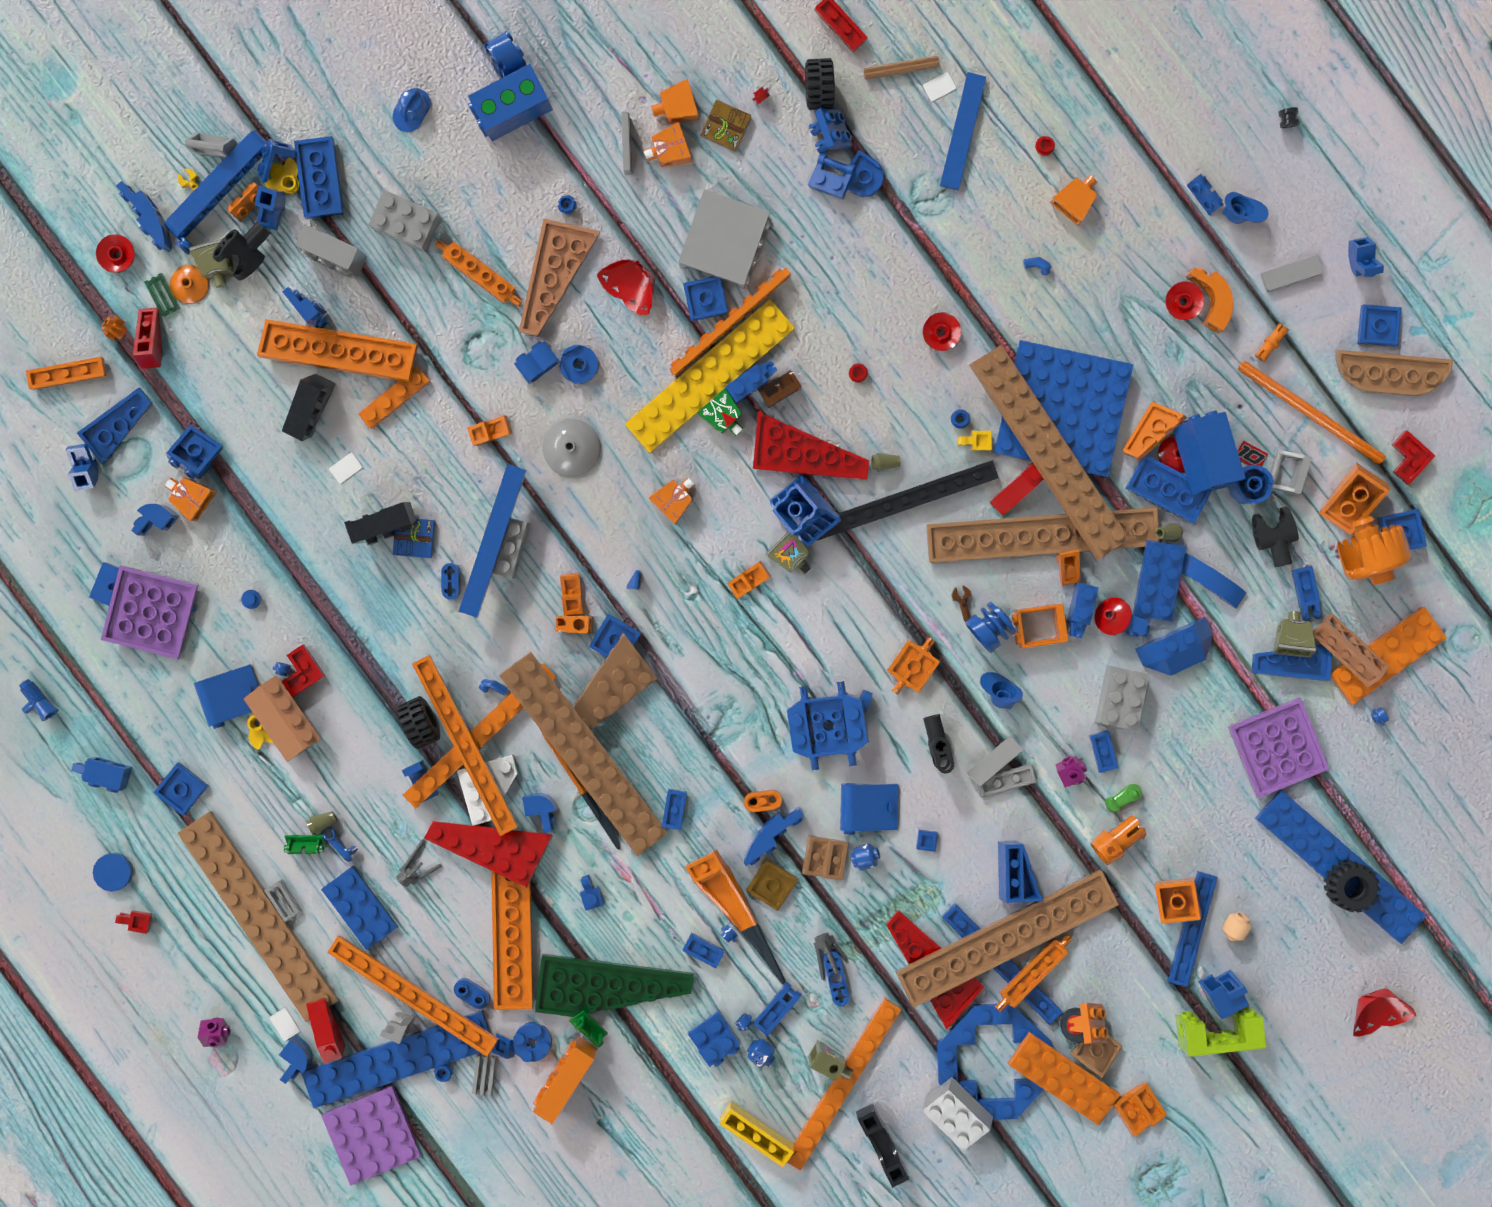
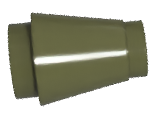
(884, 461)
(1170, 532)
(320, 822)

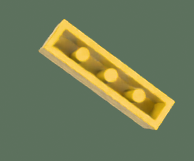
(756, 1134)

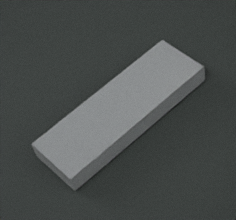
(626, 141)
(1291, 273)
(995, 761)
(1008, 780)

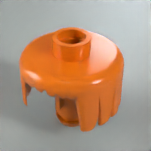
(1374, 553)

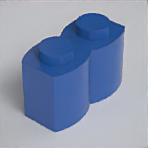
(536, 362)

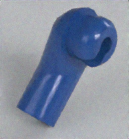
(1038, 262)
(494, 685)

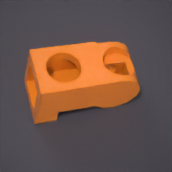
(574, 624)

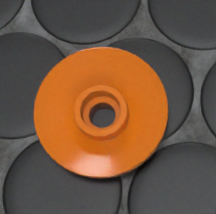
(195, 290)

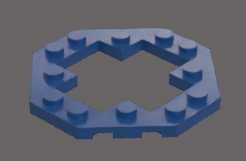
(964, 1034)

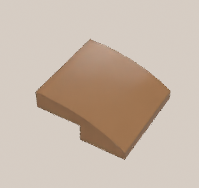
(825, 857)

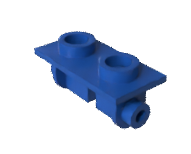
(1209, 200)

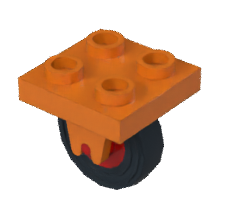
(1085, 1024)

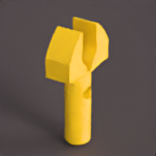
(185, 183)

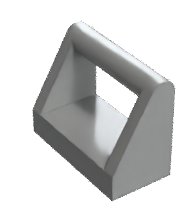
(210, 145)
(1299, 474)

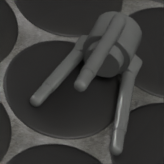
(408, 875)
(824, 943)

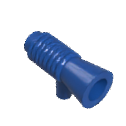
(38, 700)

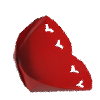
(631, 282)
(1377, 1009)

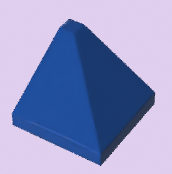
(634, 582)
(504, 1047)

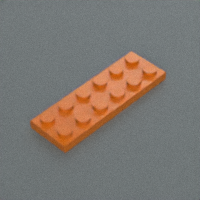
(1396, 648)
(1063, 1078)

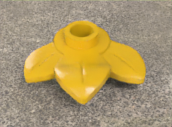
(282, 175)
(257, 734)

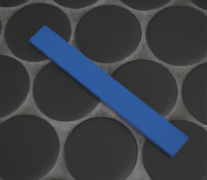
(492, 540)
(1008, 970)

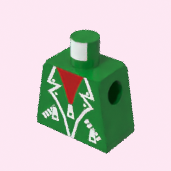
(722, 413)

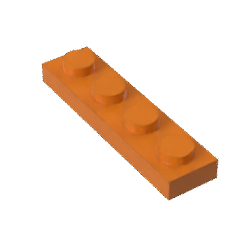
(66, 373)
(393, 398)

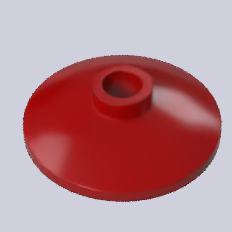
(107, 250)
(1191, 294)
(944, 322)
(1168, 456)
(1120, 619)

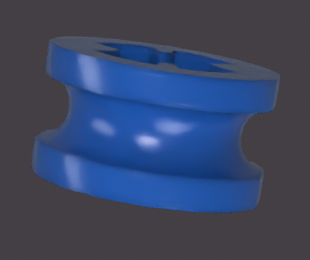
(184, 244)

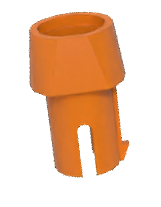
(1112, 844)

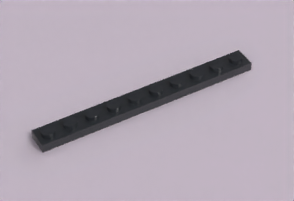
(914, 497)

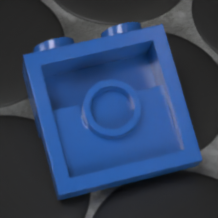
(309, 310)
(193, 452)
(715, 1039)

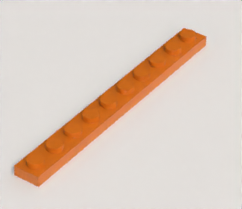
(465, 745)
(451, 761)
(413, 995)
(839, 1089)

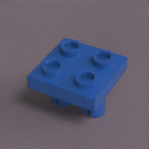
(833, 127)

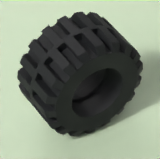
(819, 83)
(418, 722)
(1362, 897)

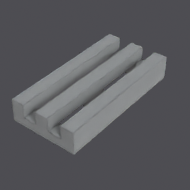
(288, 895)
(482, 1090)

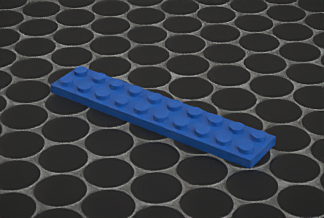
(1322, 850)
(387, 1063)

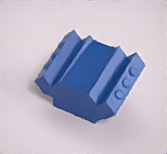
(804, 511)

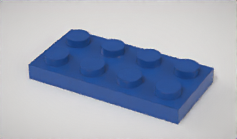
(318, 177)
(1166, 489)
(1159, 580)
(359, 907)

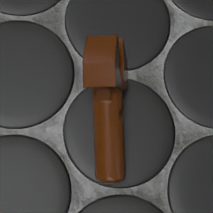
(963, 602)

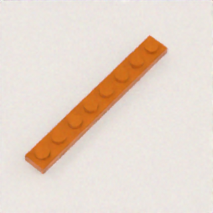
(723, 327)

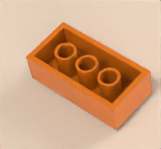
(564, 1081)

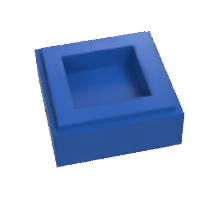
(926, 840)

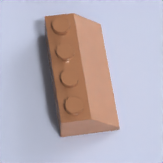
(281, 718)

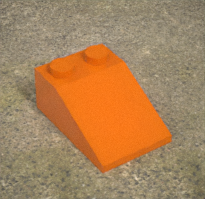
(1354, 498)

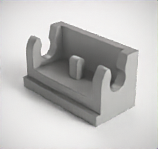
(397, 1031)

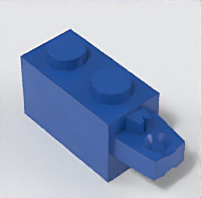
(750, 381)
(1081, 608)
(103, 773)

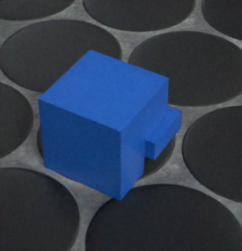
(1224, 993)

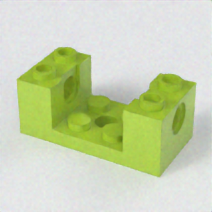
(1247, 1034)

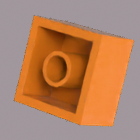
(1178, 900)

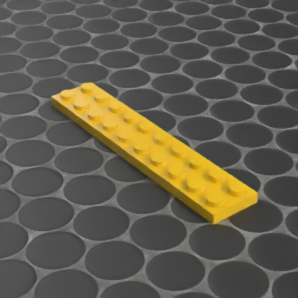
(709, 376)

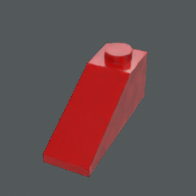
(148, 340)
(1017, 489)
(325, 1031)

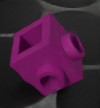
(1071, 771)
(213, 1032)

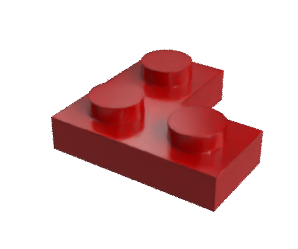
(1415, 454)
(307, 671)

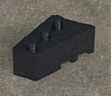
(307, 406)
(381, 524)

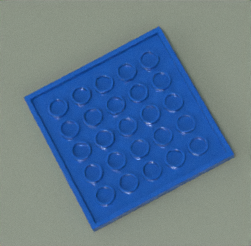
(1080, 396)

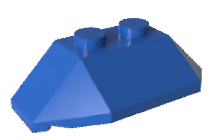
(1177, 648)

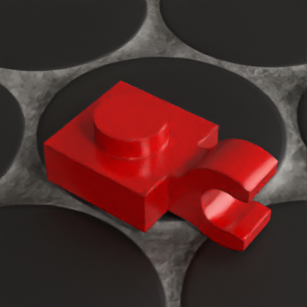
(136, 921)

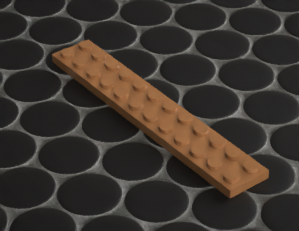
(1049, 452)
(1028, 536)
(583, 753)
(256, 913)
(1006, 938)

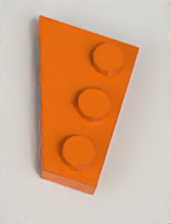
(1152, 429)

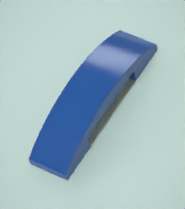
(1212, 580)

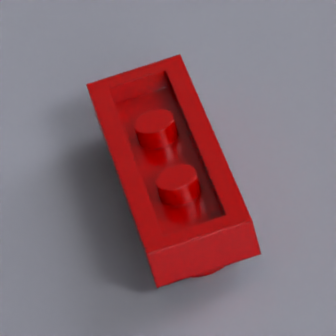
(841, 24)

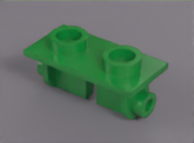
(312, 843)
(589, 1028)

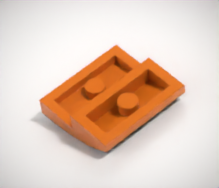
(1139, 1109)

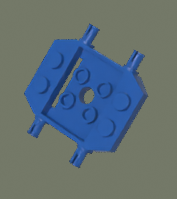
(828, 741)

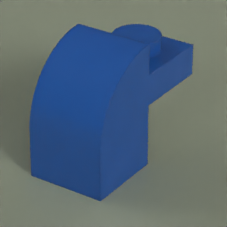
(271, 204)
(1362, 258)
(84, 468)
(156, 514)
(541, 804)
(298, 1055)

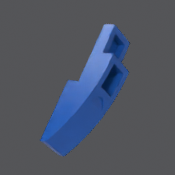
(150, 216)
(764, 839)

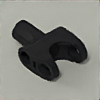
(245, 248)
(1276, 538)
(936, 734)

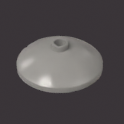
(582, 455)

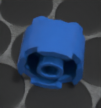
(504, 55)
(1259, 491)

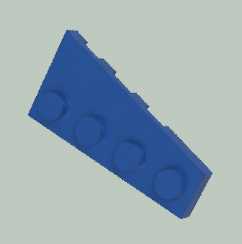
(111, 427)
(1313, 668)

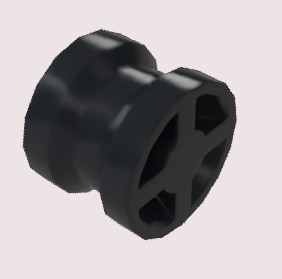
(1289, 117)

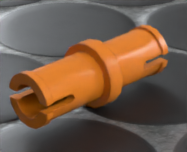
(1271, 342)

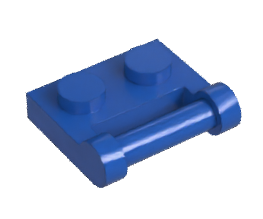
(829, 182)

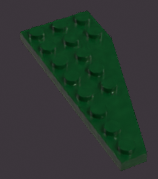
(590, 986)

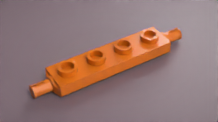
(478, 272)
(1033, 973)

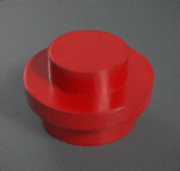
(761, 95)
(1045, 145)
(858, 373)

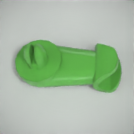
(1127, 795)

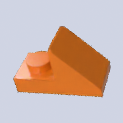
(1069, 567)

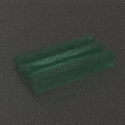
(154, 280)

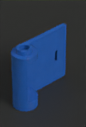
(224, 695)
(866, 807)

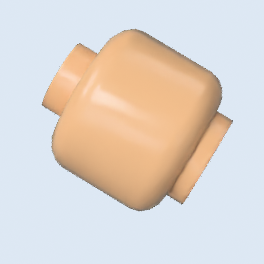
(1236, 926)

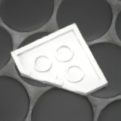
(503, 771)

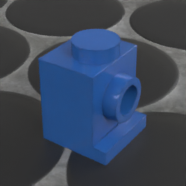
(1137, 627)

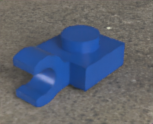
(590, 895)

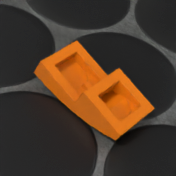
(489, 430)
(749, 579)
(571, 594)

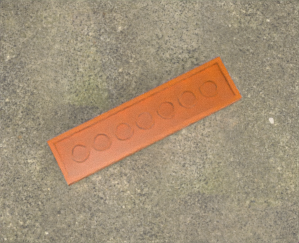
(337, 350)
(511, 944)

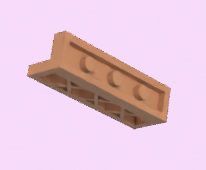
(1349, 652)

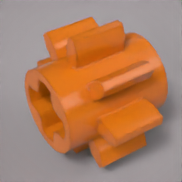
(114, 327)

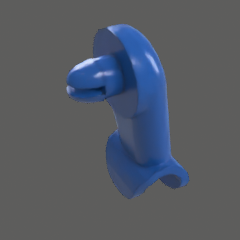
(345, 853)

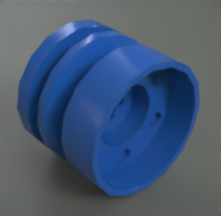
(990, 627)

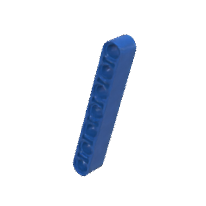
(216, 185)

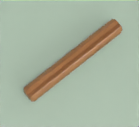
(901, 67)

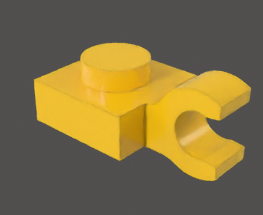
(978, 440)

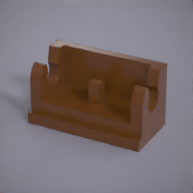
(779, 389)

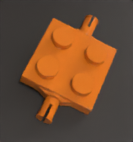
(913, 666)

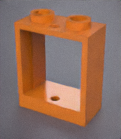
(1059, 621)

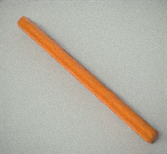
(1311, 412)

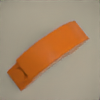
(1220, 298)

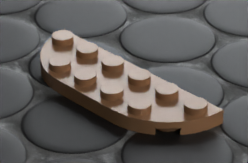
(1392, 372)

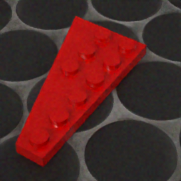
(795, 451)
(509, 855)
(916, 945)

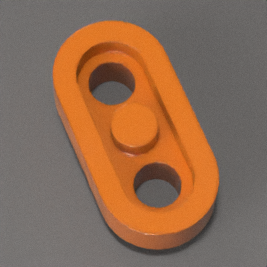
(763, 802)

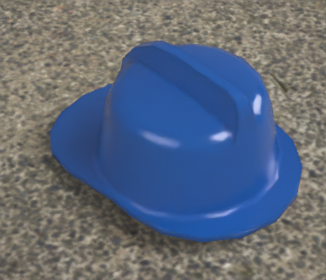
(411, 109)
(1242, 209)
(1001, 691)

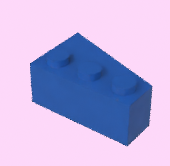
(1015, 874)

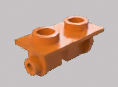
(243, 206)

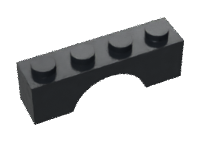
(883, 1145)

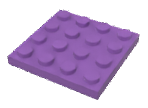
(149, 612)
(1278, 747)
(371, 1135)

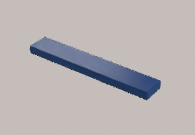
(962, 131)
(1192, 933)

